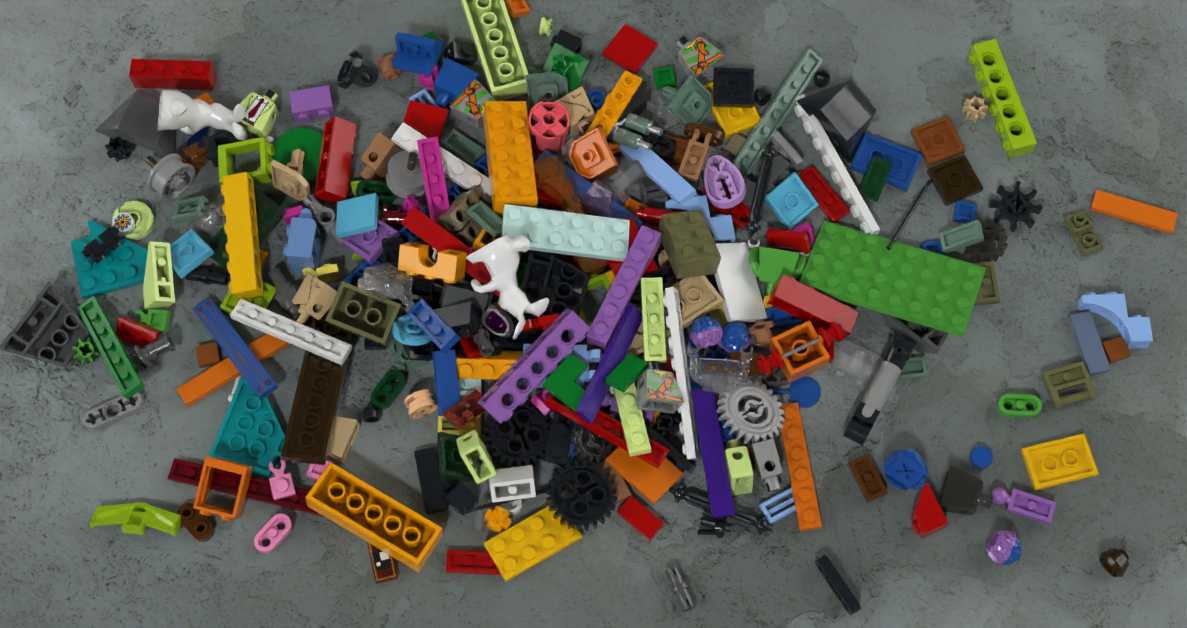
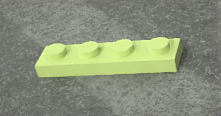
(653, 320)
(632, 421)

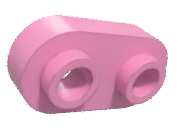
(272, 533)

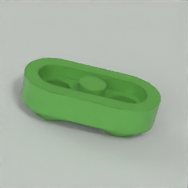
(1018, 405)

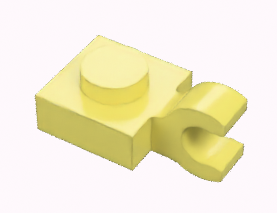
(325, 273)

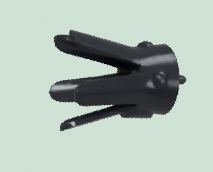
(717, 527)

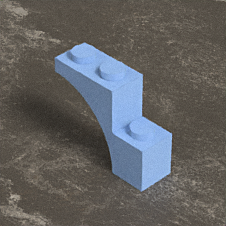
(719, 225)
(1112, 306)

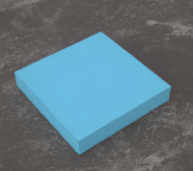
(791, 201)
(357, 215)
(189, 253)

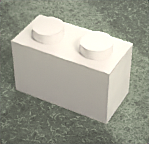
(512, 484)

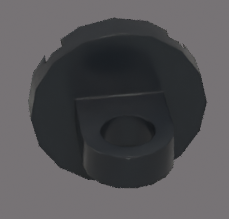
(351, 72)

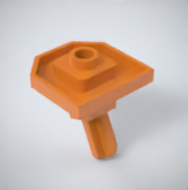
(592, 154)

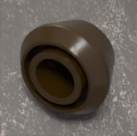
(1114, 561)

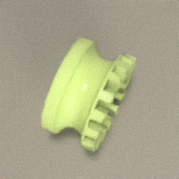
(545, 26)

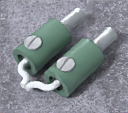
(632, 139)

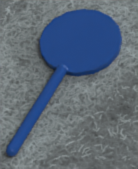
(802, 391)

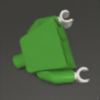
(771, 264)

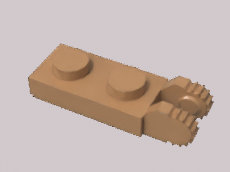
(694, 157)

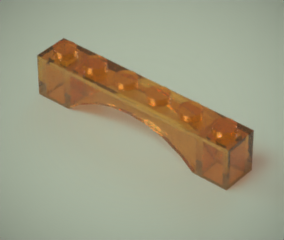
(552, 180)

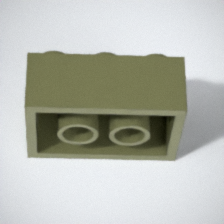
(689, 244)
(364, 314)

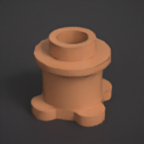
(388, 72)
(762, 333)

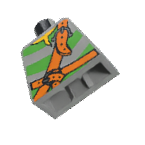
(699, 57)
(470, 104)
(658, 390)
(766, 454)

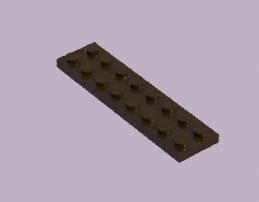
(315, 402)

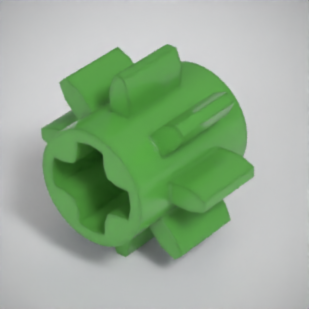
(82, 345)

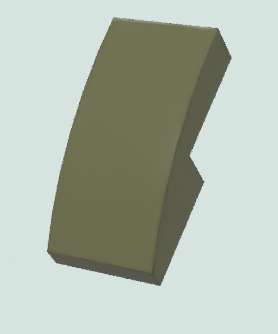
(1082, 233)

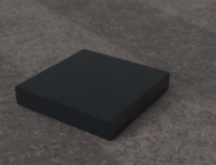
(733, 87)

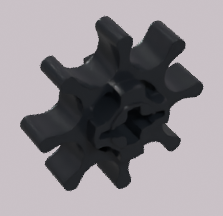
(1022, 204)

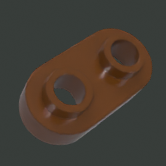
(717, 136)
(195, 521)

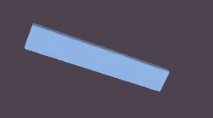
(658, 171)

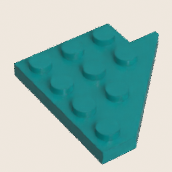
(118, 271)
(249, 432)

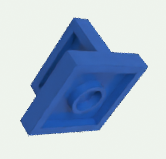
(416, 53)

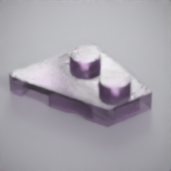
(598, 200)

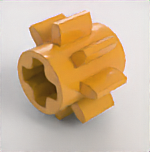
(497, 519)

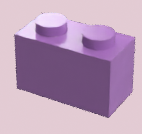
(312, 104)

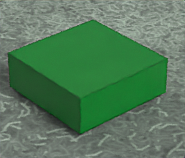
(664, 77)

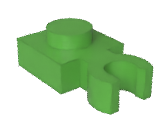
(155, 318)

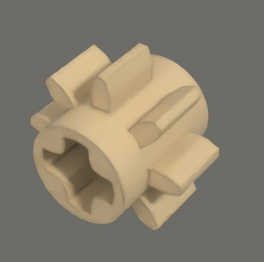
(974, 109)

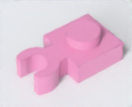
(282, 483)

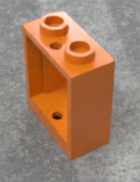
(204, 485)

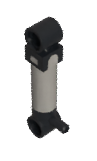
(879, 389)

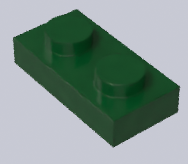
(875, 179)

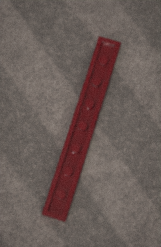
(229, 482)

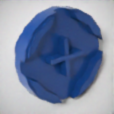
(906, 469)

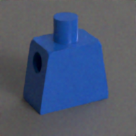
(452, 81)

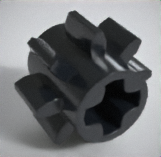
(118, 148)
(663, 421)

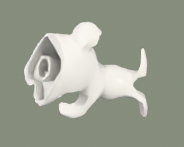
(192, 115)
(502, 262)

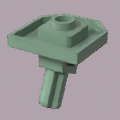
(545, 86)
(691, 101)

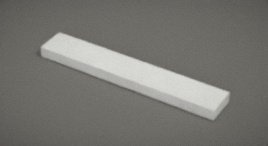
(291, 331)

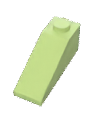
(158, 279)

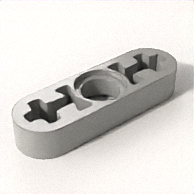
(101, 423)

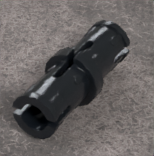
(208, 276)

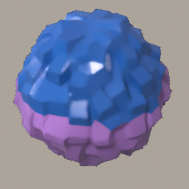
(706, 332)
(734, 336)
(1004, 547)

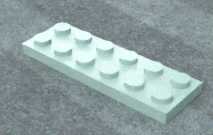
(568, 232)

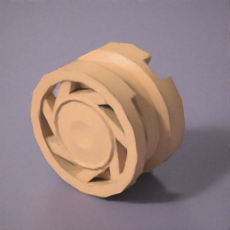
(420, 403)

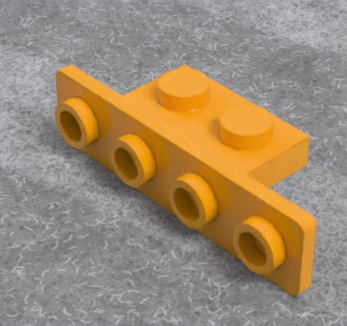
(615, 103)

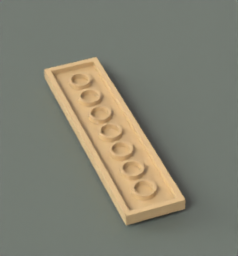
(696, 300)

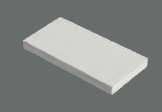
(738, 284)

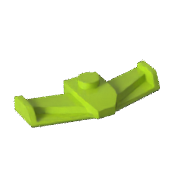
(136, 518)

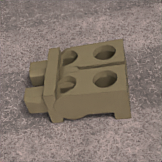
(458, 222)

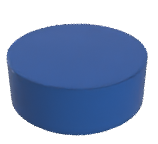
(981, 457)

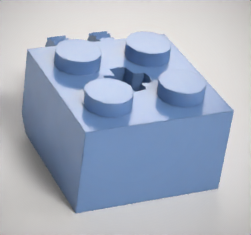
(303, 242)

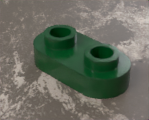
(376, 187)
(387, 390)

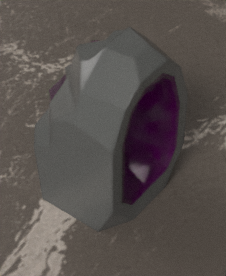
(498, 321)

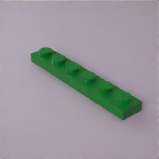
(110, 347)

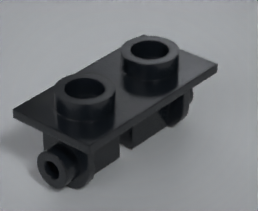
(97, 251)

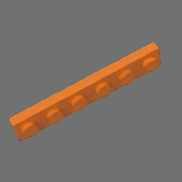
(799, 469)

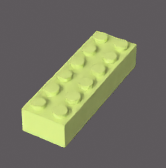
(496, 47)

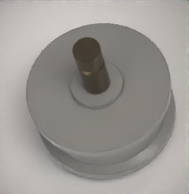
(405, 175)
(169, 176)

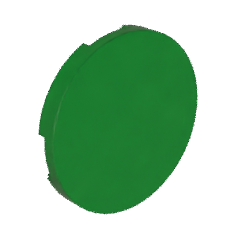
(305, 140)

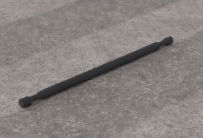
(909, 215)
(499, 503)

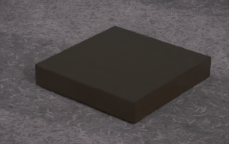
(954, 180)

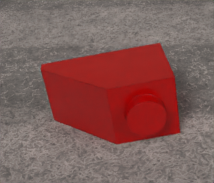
(927, 515)

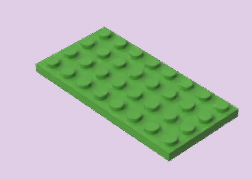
(896, 281)

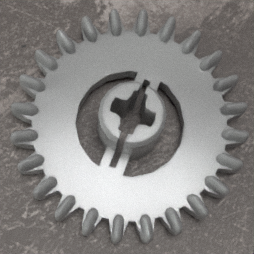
(744, 419)

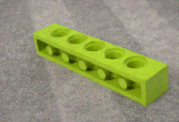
(1011, 105)

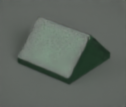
(450, 461)

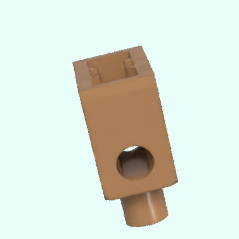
(378, 156)

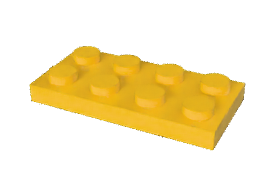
(530, 543)

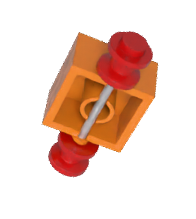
(800, 350)

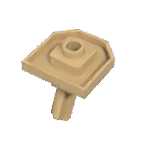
(290, 178)

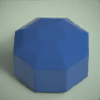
(596, 98)

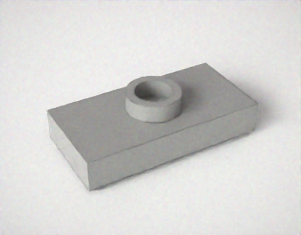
(787, 151)

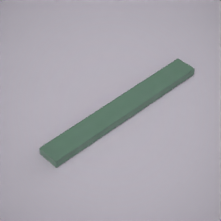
(777, 111)

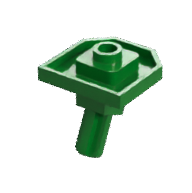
(567, 64)

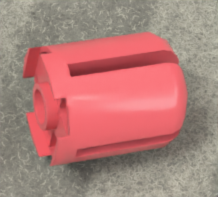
(548, 126)

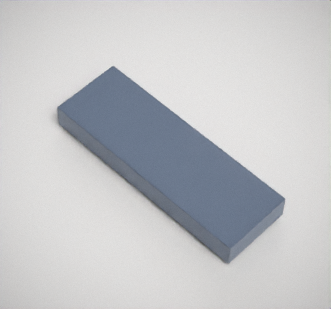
(1089, 343)

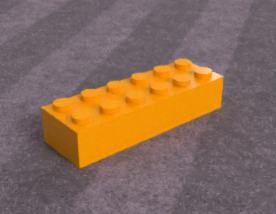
(509, 155)
(374, 517)

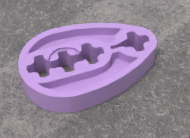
(732, 177)

